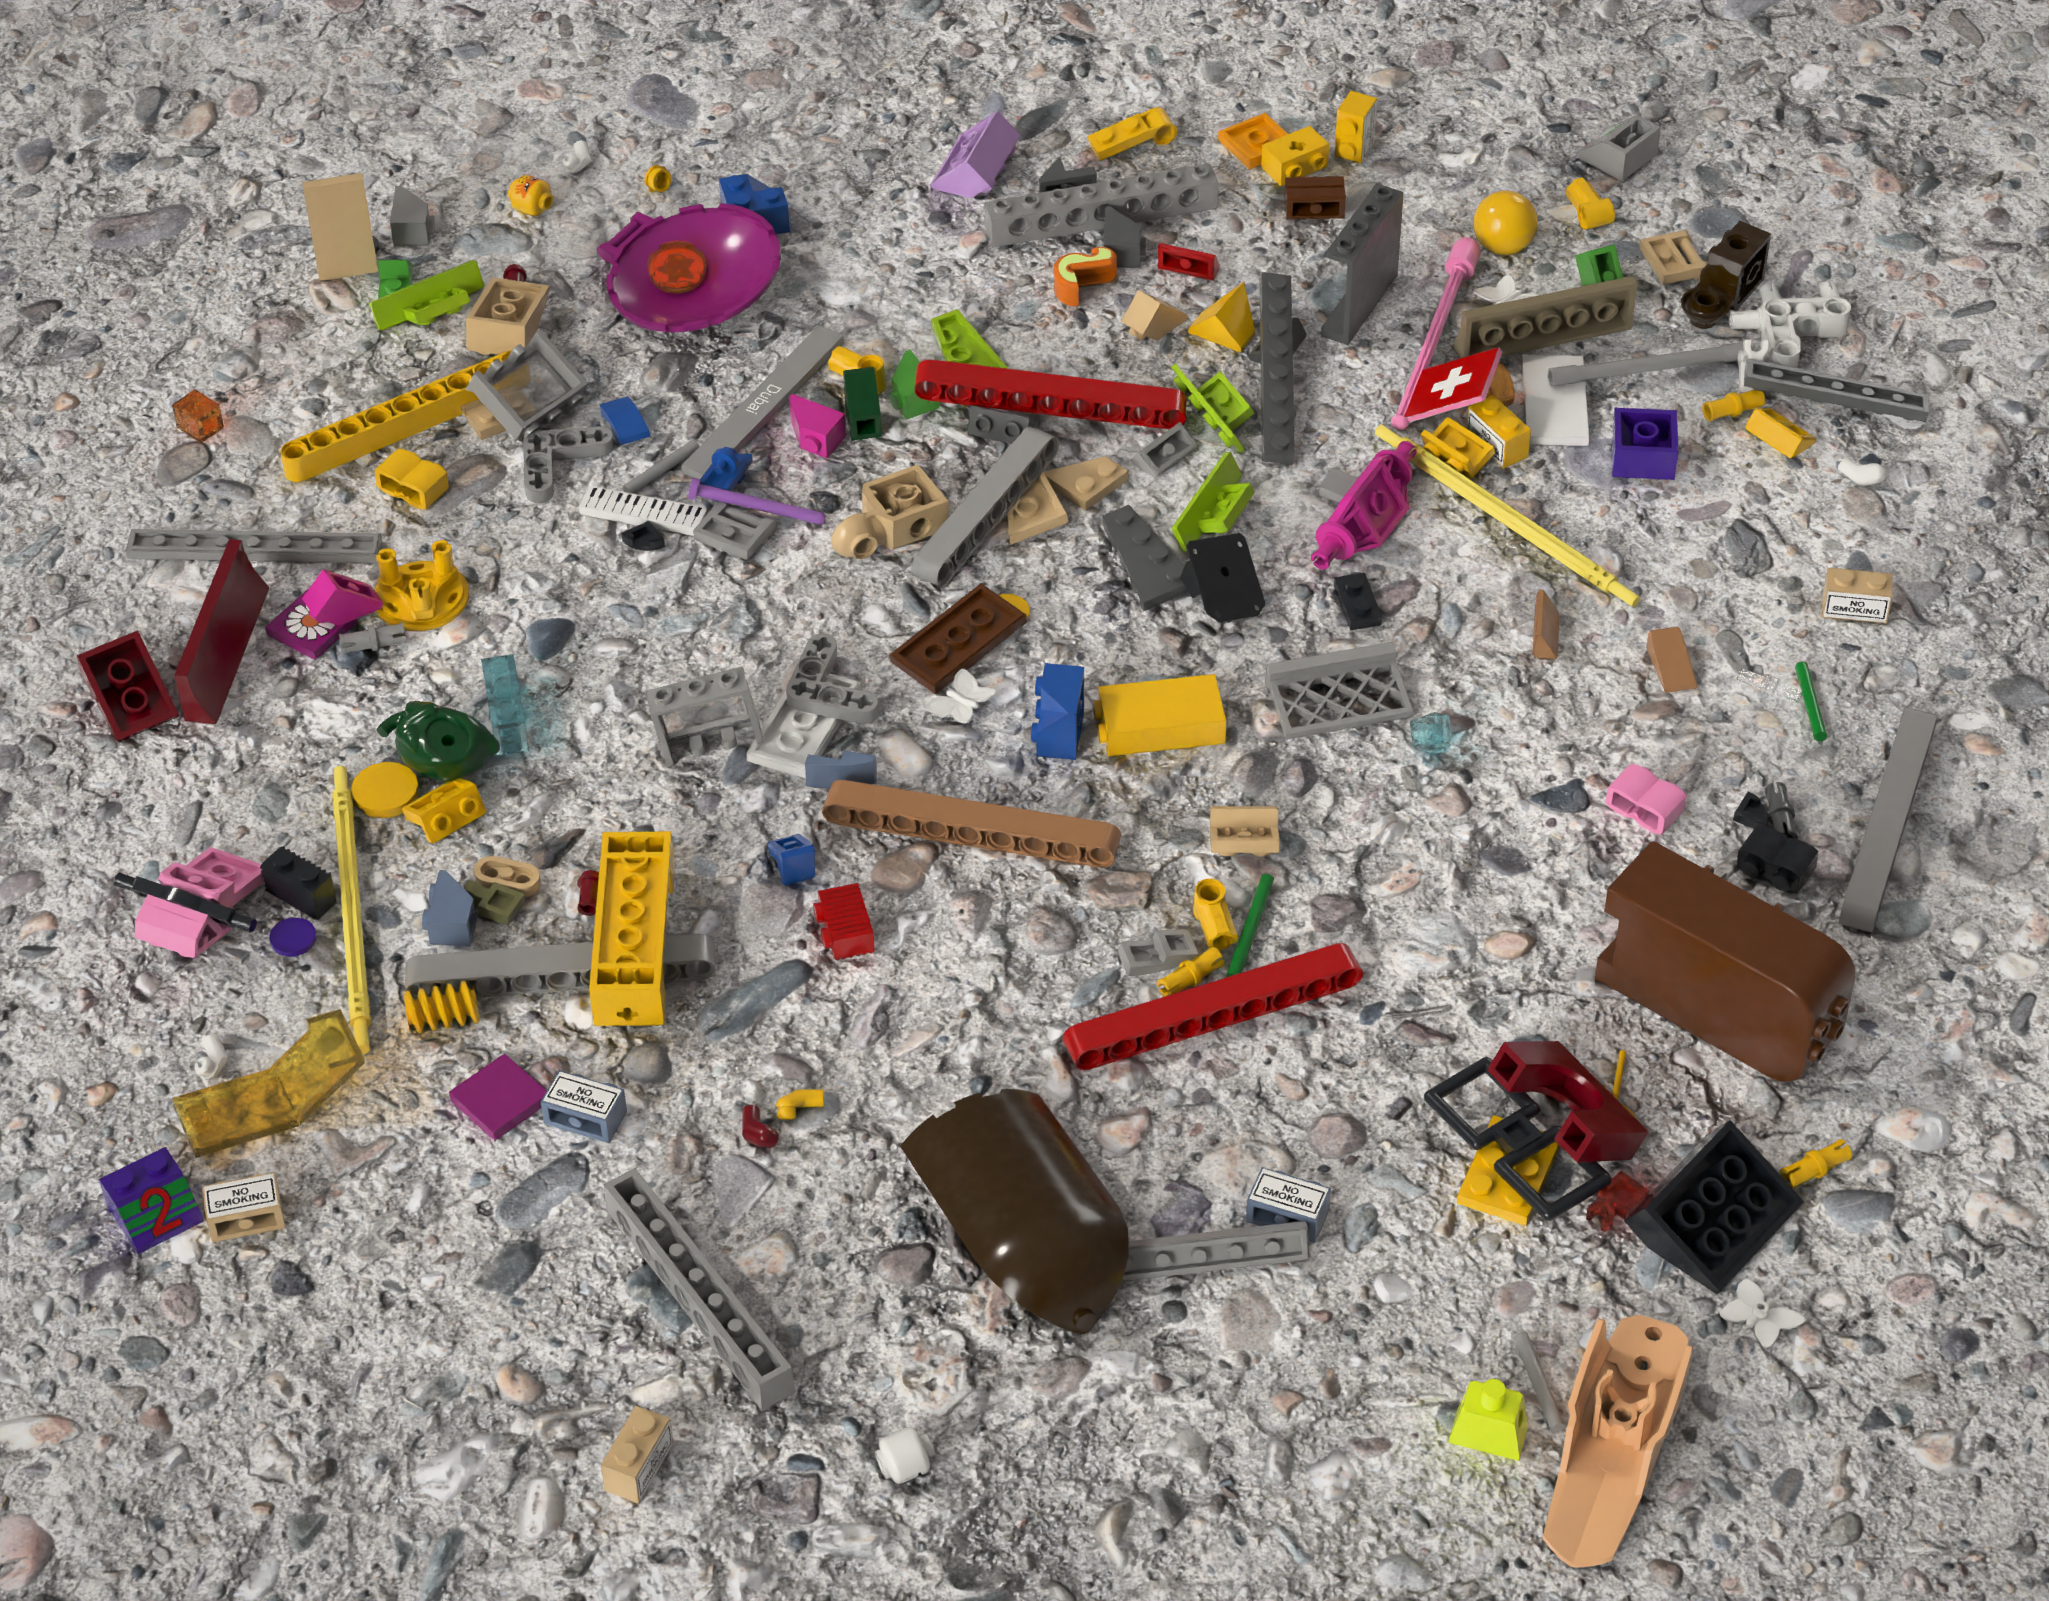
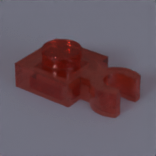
(1617, 1199)

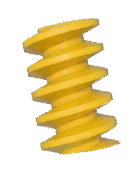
(441, 1007)

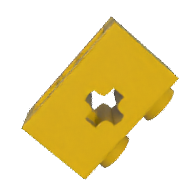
(1295, 155)

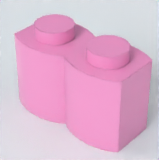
(1646, 798)

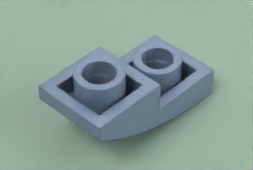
(852, 766)

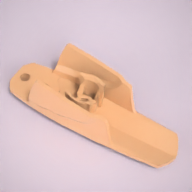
(1614, 1435)

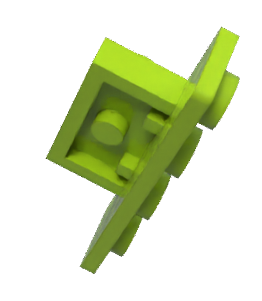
(429, 297)
(1222, 404)
(1215, 503)

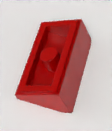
(1187, 261)

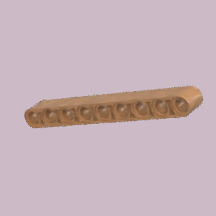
(972, 823)

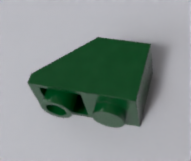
(862, 403)

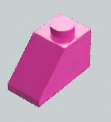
(816, 426)
(340, 598)

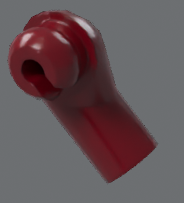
(756, 1131)

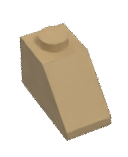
(1151, 317)

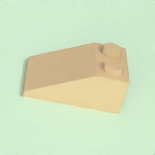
(505, 316)

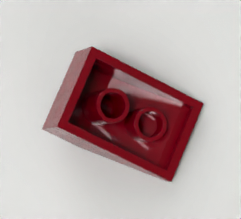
(126, 686)

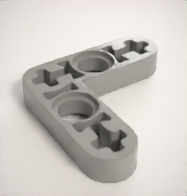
(551, 449)
(815, 685)

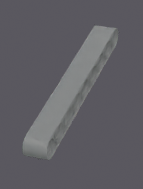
(1888, 820)
(545, 967)

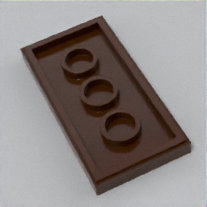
(958, 638)

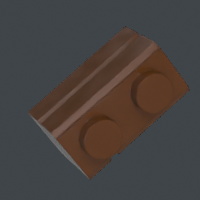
(1315, 197)

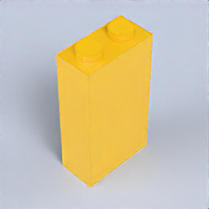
(1160, 715)

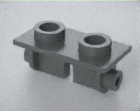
(996, 424)

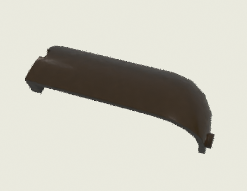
(1025, 1204)

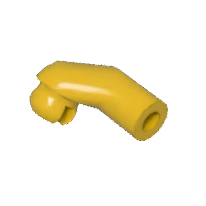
(798, 1098)

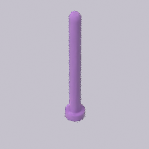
(697, 489)

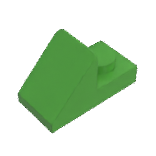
(394, 275)

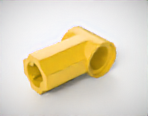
(1590, 208)
(845, 359)
(1213, 914)

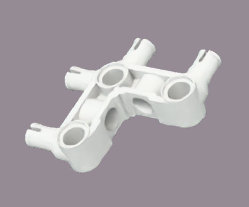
(1788, 319)

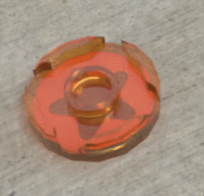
(676, 267)

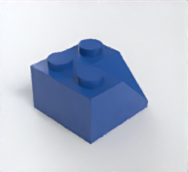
(758, 197)
(1059, 711)

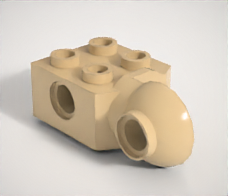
(893, 514)

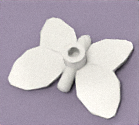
(1503, 292)
(960, 704)
(1760, 1314)

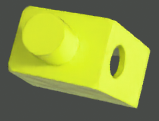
(1491, 1420)

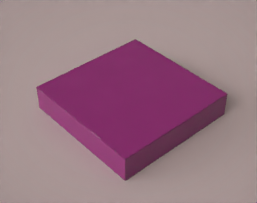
(498, 1097)

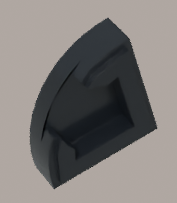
(643, 537)
(1751, 812)

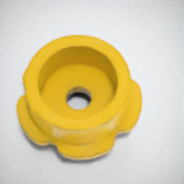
(657, 178)

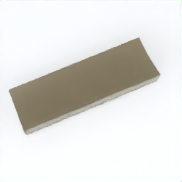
(1548, 319)

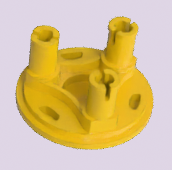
(421, 592)

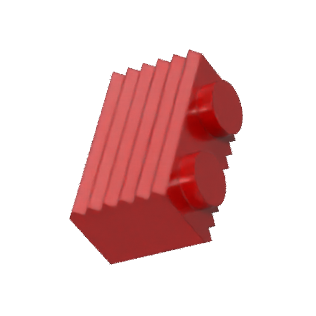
(845, 921)

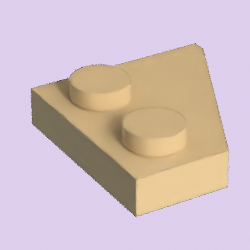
(1087, 481)

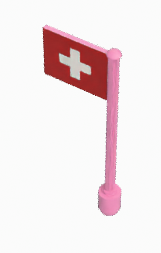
(1457, 381)

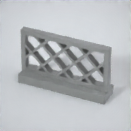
(1331, 670)

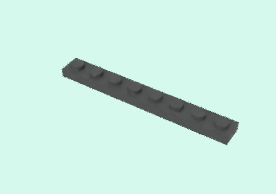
(1276, 369)

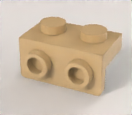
(1244, 830)

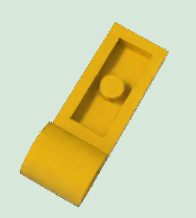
(1133, 131)

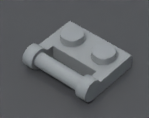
(734, 530)

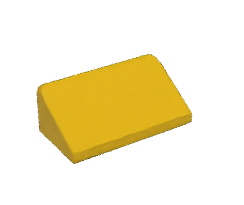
(1779, 432)

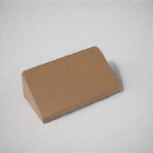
(1545, 628)

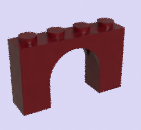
(1598, 1124)

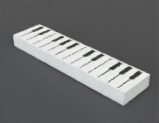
(639, 509)

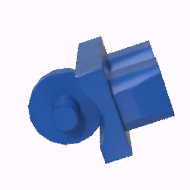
(726, 469)

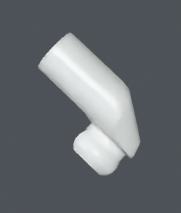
(579, 160)
(1862, 474)
(216, 1058)

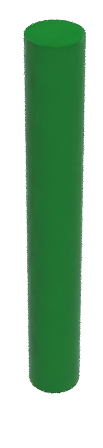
(1811, 701)

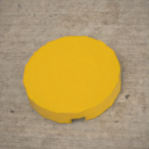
(384, 789)

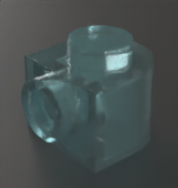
(1431, 732)

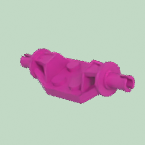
(1368, 508)

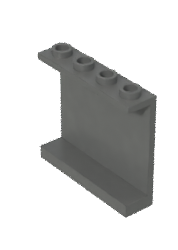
(1371, 252)

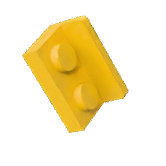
(446, 809)

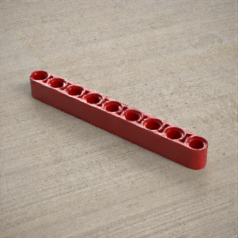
(1050, 394)
(1212, 1006)

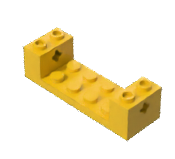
(631, 928)

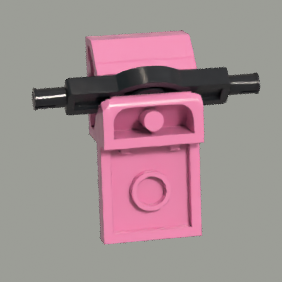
(194, 901)

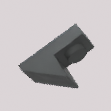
(1058, 178)

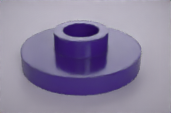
(292, 937)

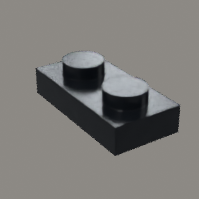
(1357, 601)

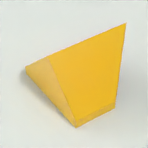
(1227, 321)

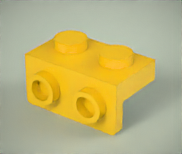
(1458, 447)

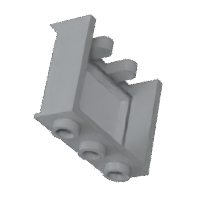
(529, 386)
(701, 710)

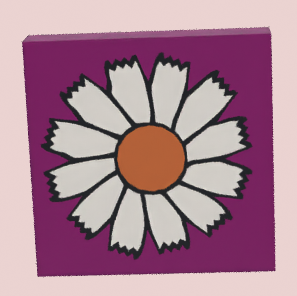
(302, 632)

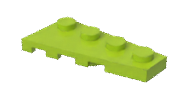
(961, 342)

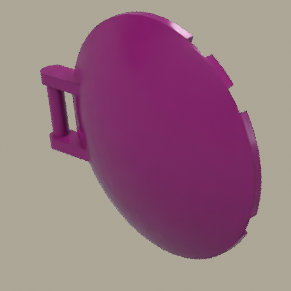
(739, 258)

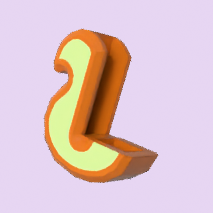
(1083, 270)

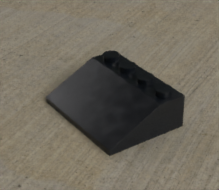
(1715, 1208)

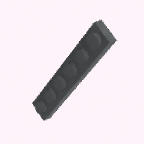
(1836, 390)

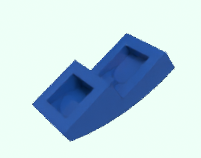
(625, 420)

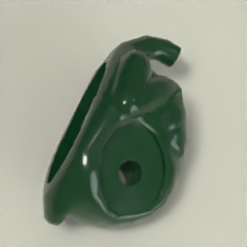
(440, 740)

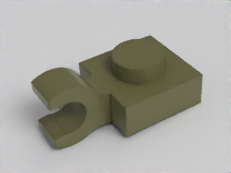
(496, 903)

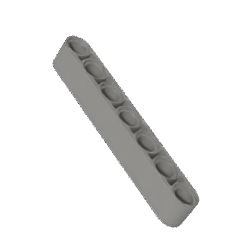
(985, 506)

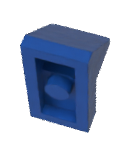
(794, 858)

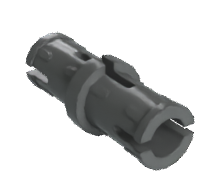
(1780, 810)

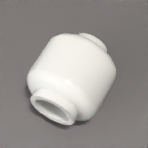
(904, 1455)

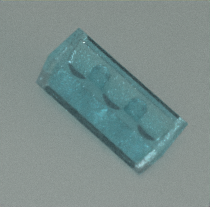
(505, 704)

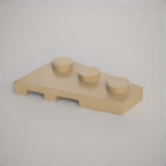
(1035, 512)

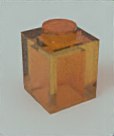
(198, 416)

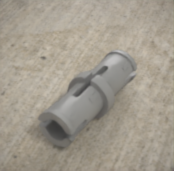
(372, 638)

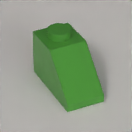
(1599, 265)
(903, 393)

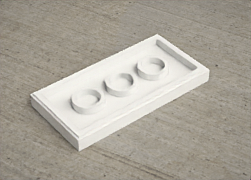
(1554, 412)
(794, 734)

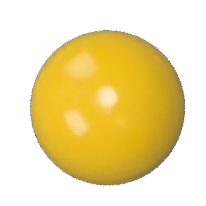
(1505, 222)

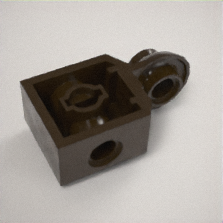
(1730, 275)

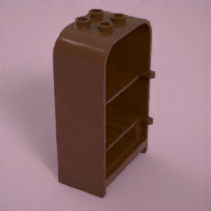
(1725, 964)

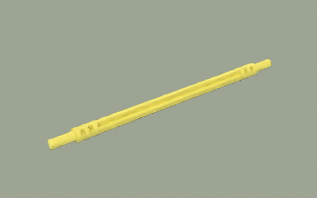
(1513, 519)
(351, 910)

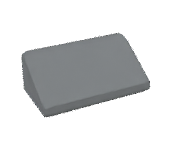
(1165, 451)

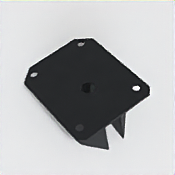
(1223, 577)

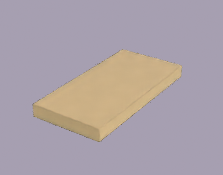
(340, 226)

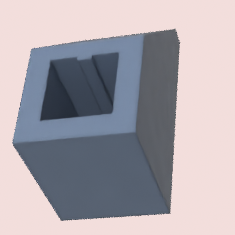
(451, 913)

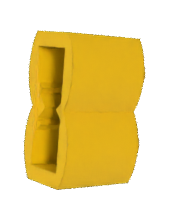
(411, 478)

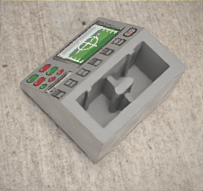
(1623, 147)

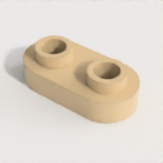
(509, 873)

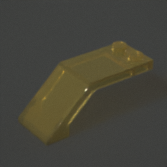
(276, 1096)

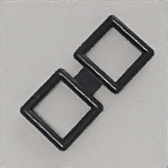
(1518, 1138)

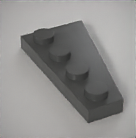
(1146, 558)

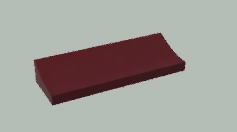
(220, 636)

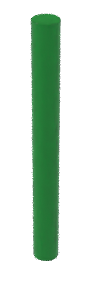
(1251, 925)

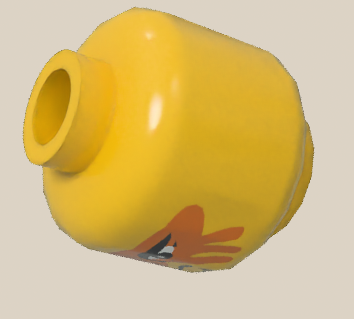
(530, 195)

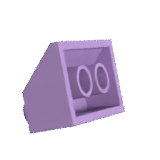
(977, 157)

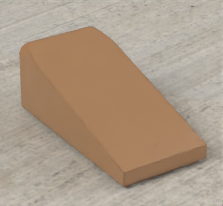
(1671, 659)

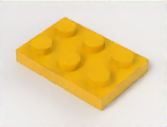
(1490, 1193)

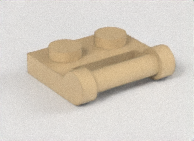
(1666, 259)

